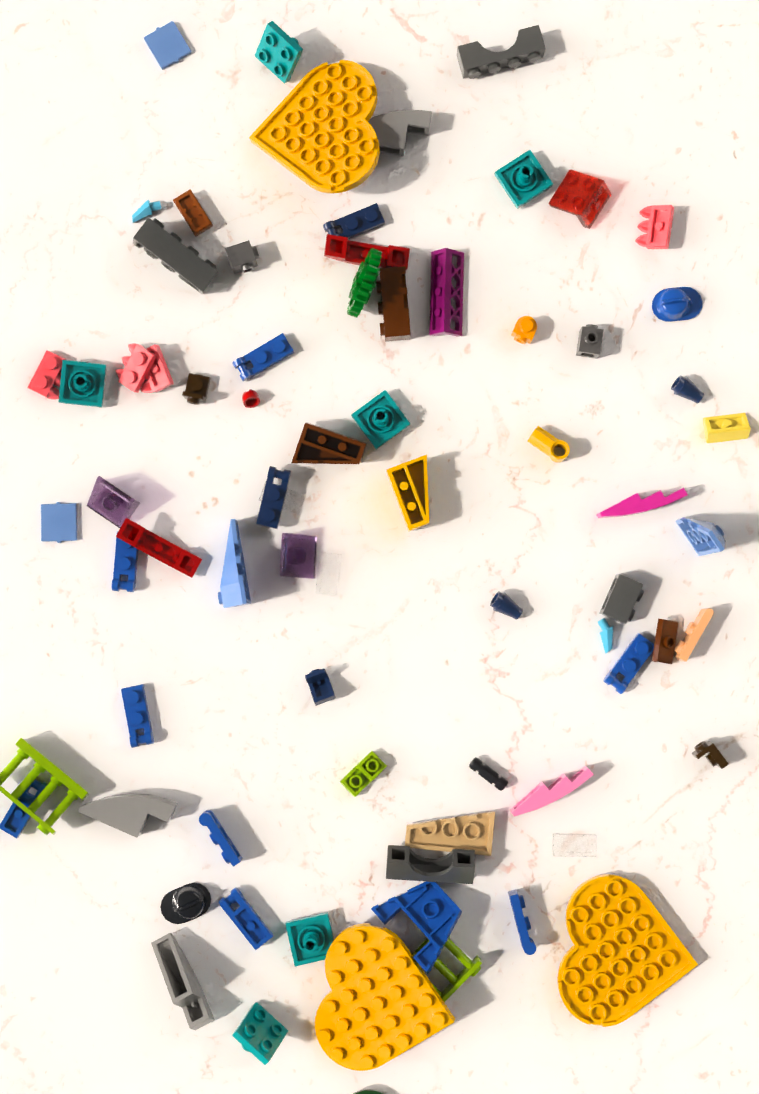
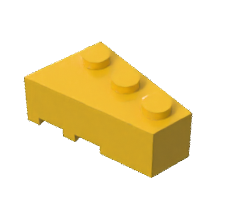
(411, 491)

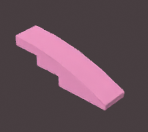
(542, 796)

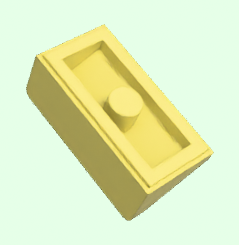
(726, 428)

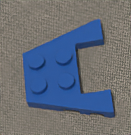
(430, 911)

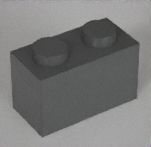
(621, 599)

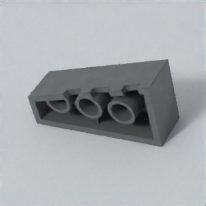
(175, 255)

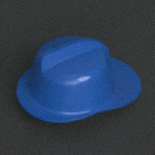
(677, 304)

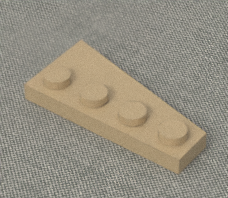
(459, 832)

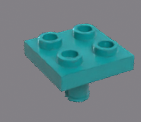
(278, 52)
(523, 179)
(82, 383)
(380, 419)
(309, 938)
(260, 1033)

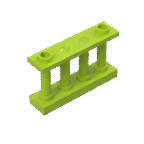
(58, 778)
(471, 968)

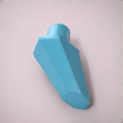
(146, 209)
(606, 634)

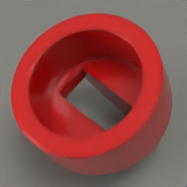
(253, 402)

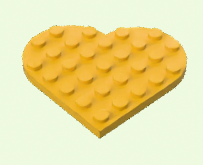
(325, 128)
(619, 953)
(376, 1001)

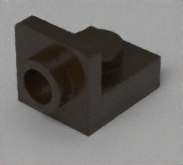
(196, 388)
(714, 756)

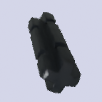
(488, 773)

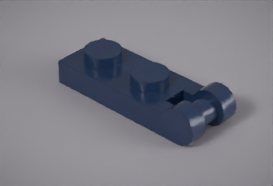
(356, 222)
(273, 498)

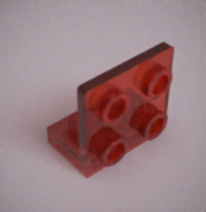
(581, 196)

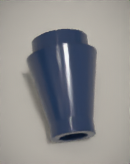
(687, 389)
(504, 604)

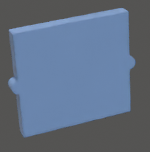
(167, 45)
(58, 522)

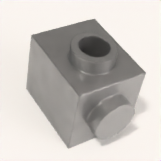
(242, 257)
(589, 341)

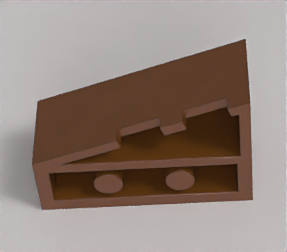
(394, 304)
(325, 446)

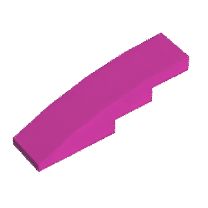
(634, 504)

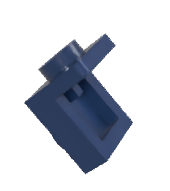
(320, 686)

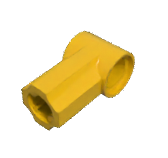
(546, 443)

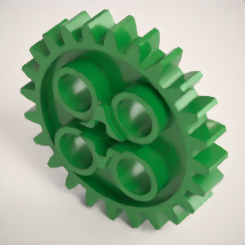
(364, 282)

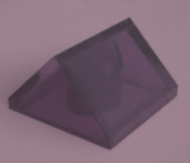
(111, 502)
(298, 556)

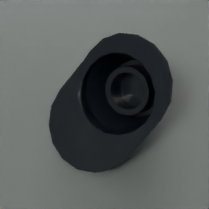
(185, 903)

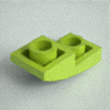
(363, 773)

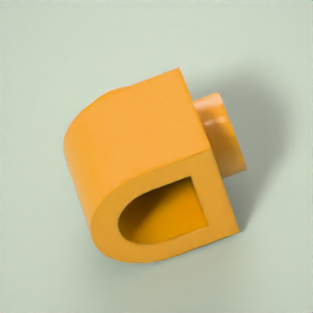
(524, 330)

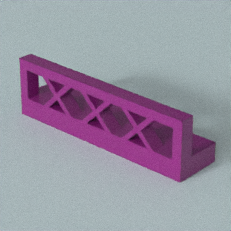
(442, 291)

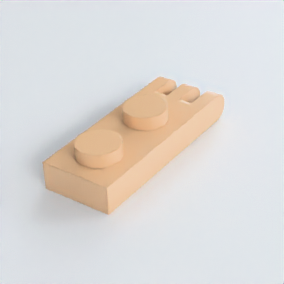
(694, 632)

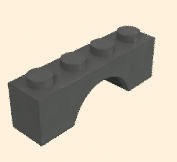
(476, 60)
(453, 868)

